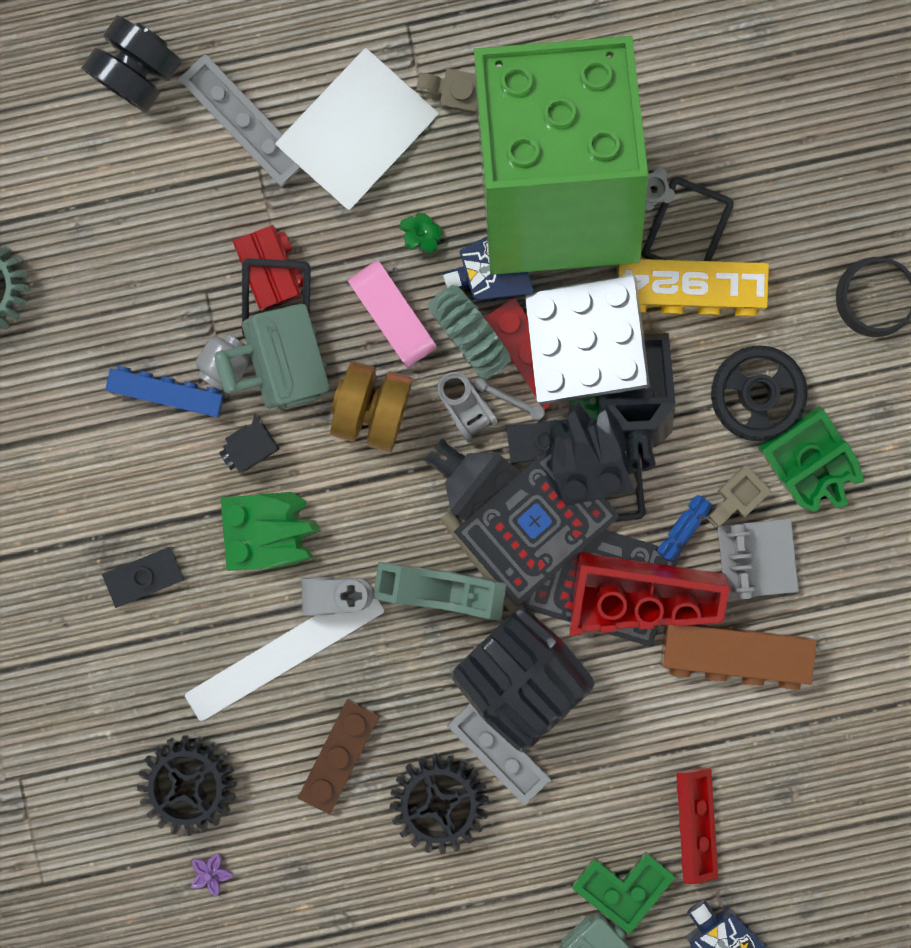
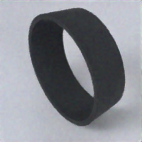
(843, 305)

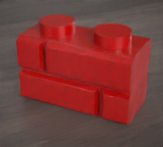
(270, 284)

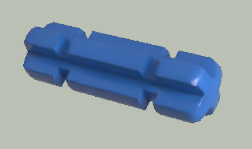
(684, 528)

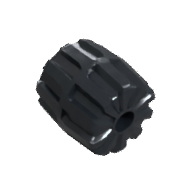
(522, 679)

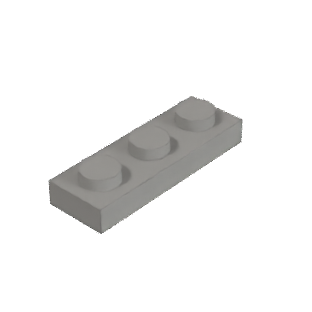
(509, 765)

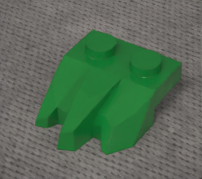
(813, 461)
(265, 531)

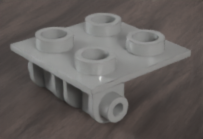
(758, 558)

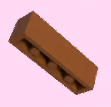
(738, 653)

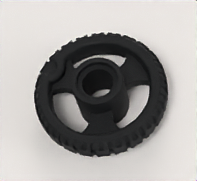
(730, 377)

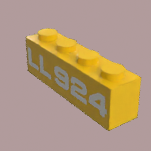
(700, 286)

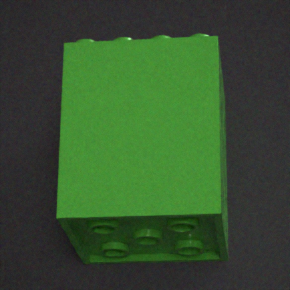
(561, 154)

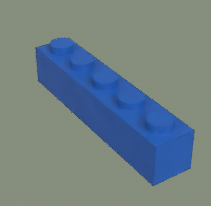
(165, 391)

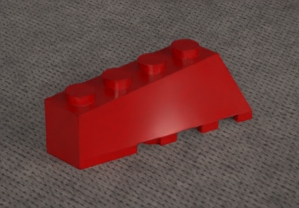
(640, 594)

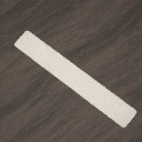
(276, 658)

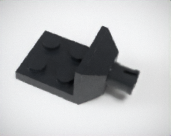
(648, 412)
(471, 478)

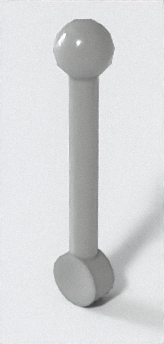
(536, 412)

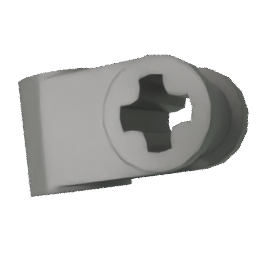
(466, 407)
(330, 596)

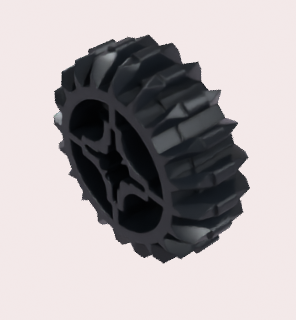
(196, 799)
(423, 809)

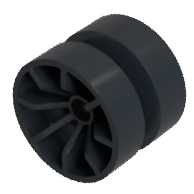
(138, 55)

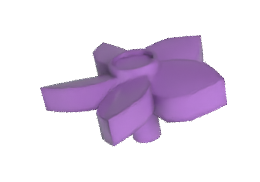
(210, 873)

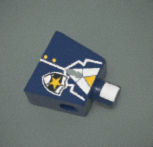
(477, 277)
(720, 930)

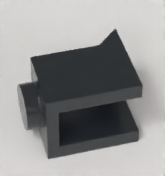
(248, 446)

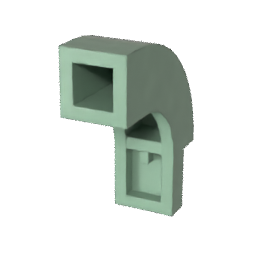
(439, 590)

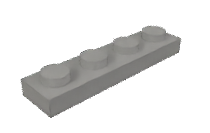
(239, 118)

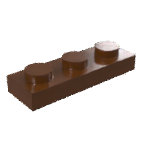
(338, 756)

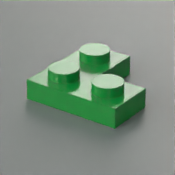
(625, 899)

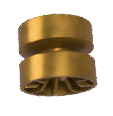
(360, 404)

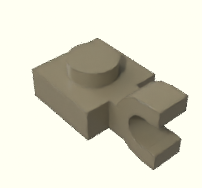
(456, 89)
(740, 494)

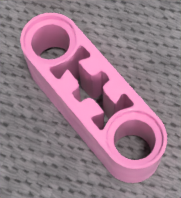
(392, 313)

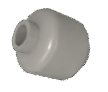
(206, 362)

